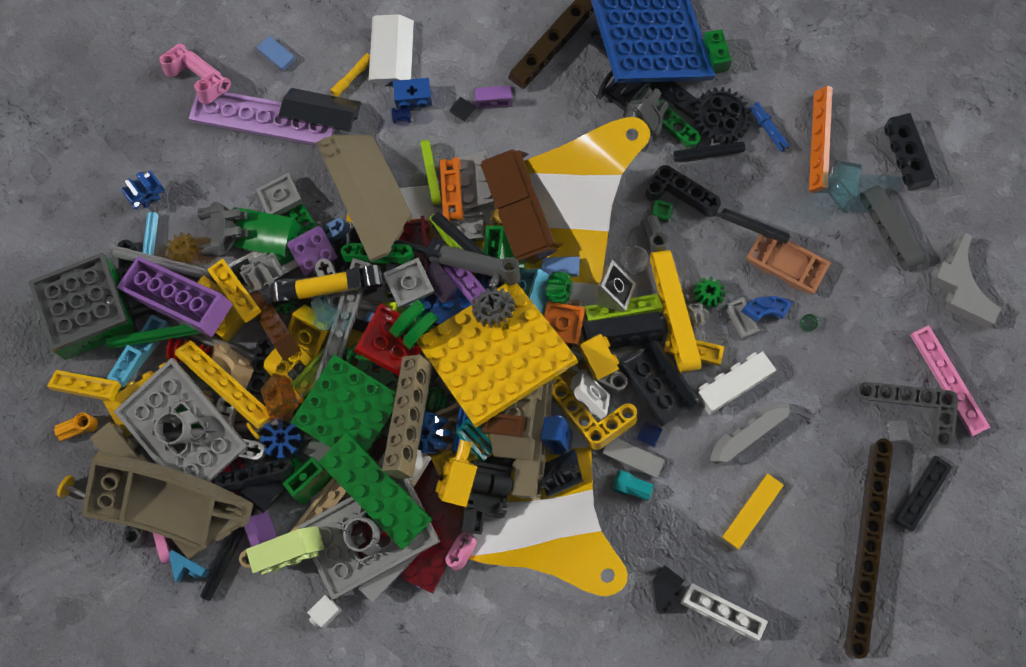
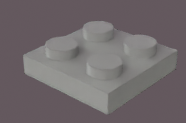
(279, 195)
(408, 283)

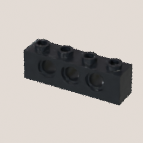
(911, 142)

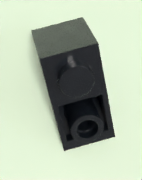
(663, 587)

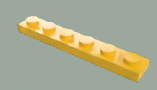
(223, 384)

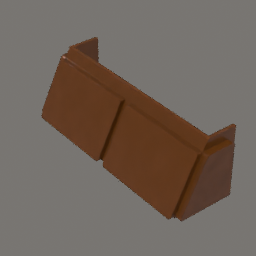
(519, 207)

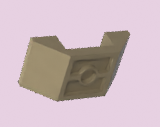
(518, 447)

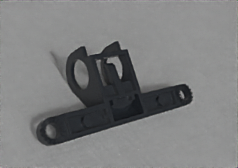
(669, 90)

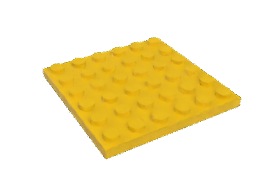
(496, 365)

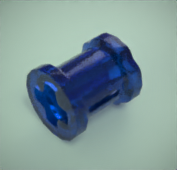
(401, 115)

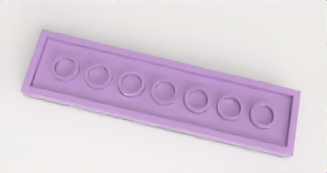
(255, 117)

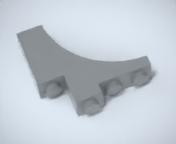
(964, 295)

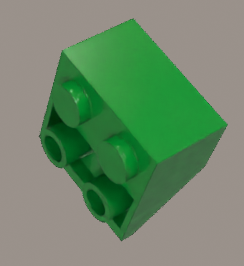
(497, 244)

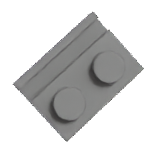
(472, 226)

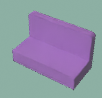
(493, 97)
(260, 528)

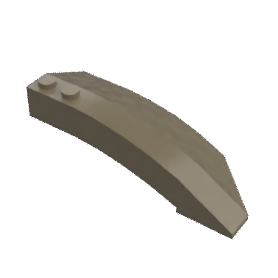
(366, 190)
(162, 501)

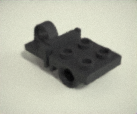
(487, 496)

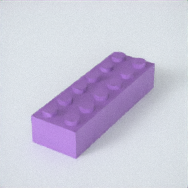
(175, 296)

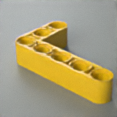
(582, 414)

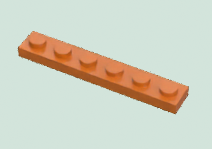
(820, 139)

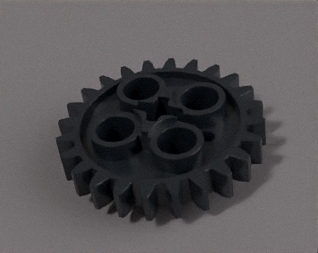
(722, 115)

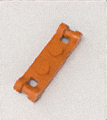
(451, 188)

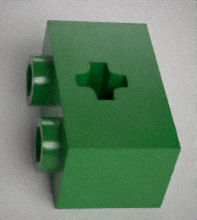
(717, 50)

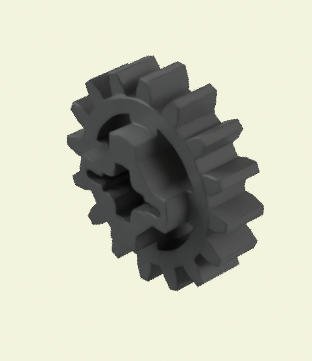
(484, 311)

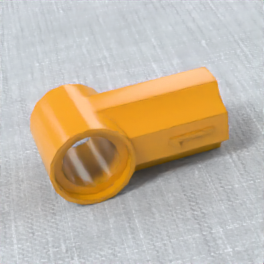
(75, 426)

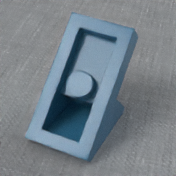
(181, 564)

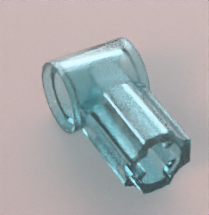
(323, 313)

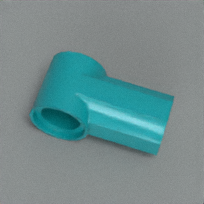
(626, 484)

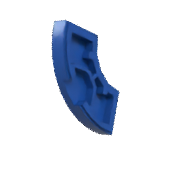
(767, 306)

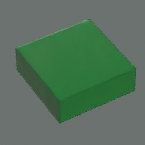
(662, 210)

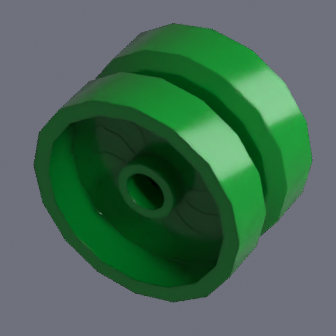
(411, 322)

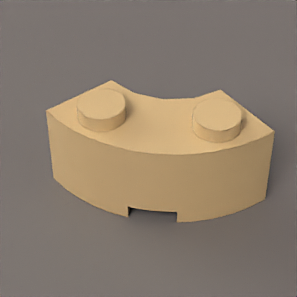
(233, 363)

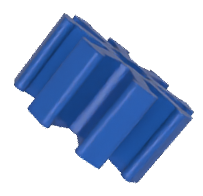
(142, 190)
(433, 425)
(276, 444)

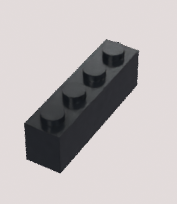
(626, 329)

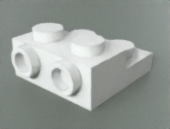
(590, 393)

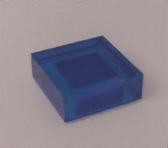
(649, 434)

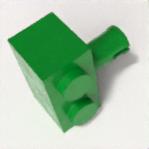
(306, 479)

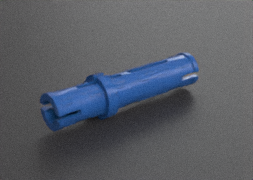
(765, 120)

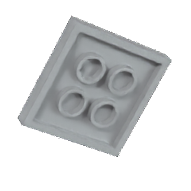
(473, 182)

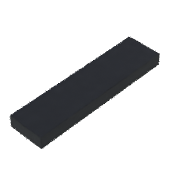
(923, 493)

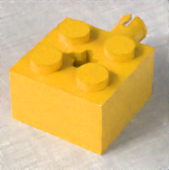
(457, 476)

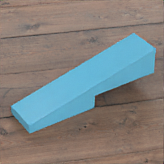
(135, 356)

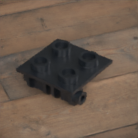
(561, 473)

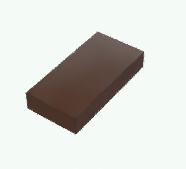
(505, 425)

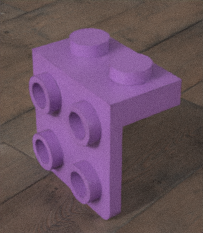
(310, 248)

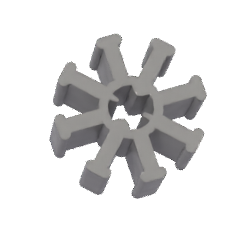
(261, 271)

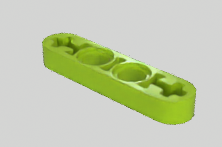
(431, 173)

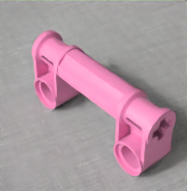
(209, 86)

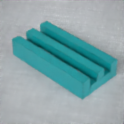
(487, 451)

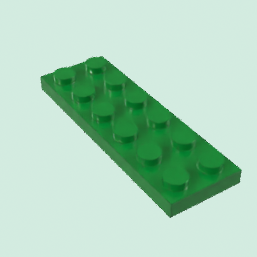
(375, 491)

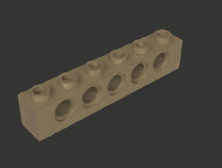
(407, 417)

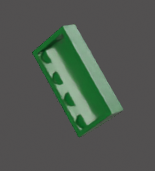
(267, 233)

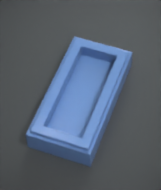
(276, 53)
(565, 264)

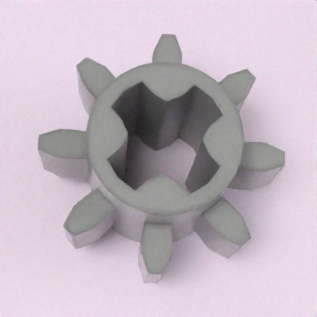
(697, 314)

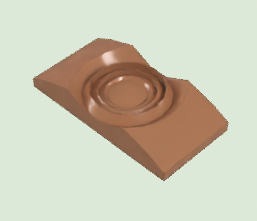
(789, 263)

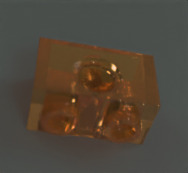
(279, 397)

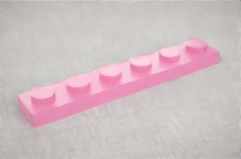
(949, 380)

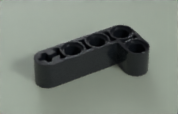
(684, 194)
(259, 376)

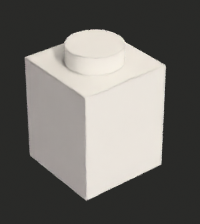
(323, 612)

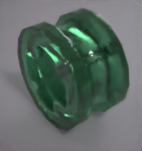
(809, 328)

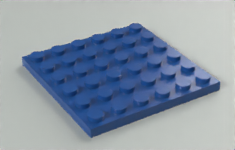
(652, 40)

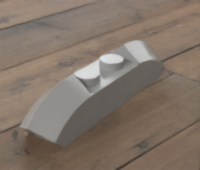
(729, 447)

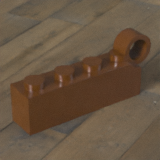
(275, 328)

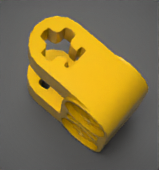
(275, 363)

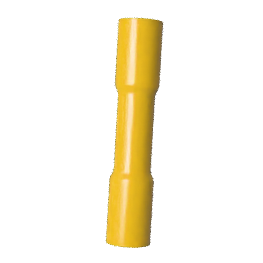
(343, 83)

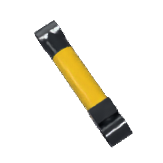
(353, 279)

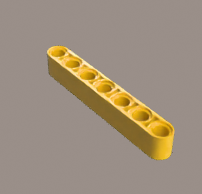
(675, 311)

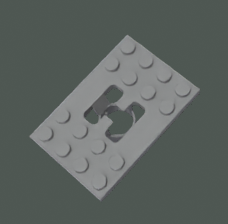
(157, 403)
(340, 562)

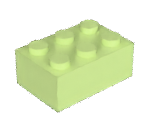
(285, 550)

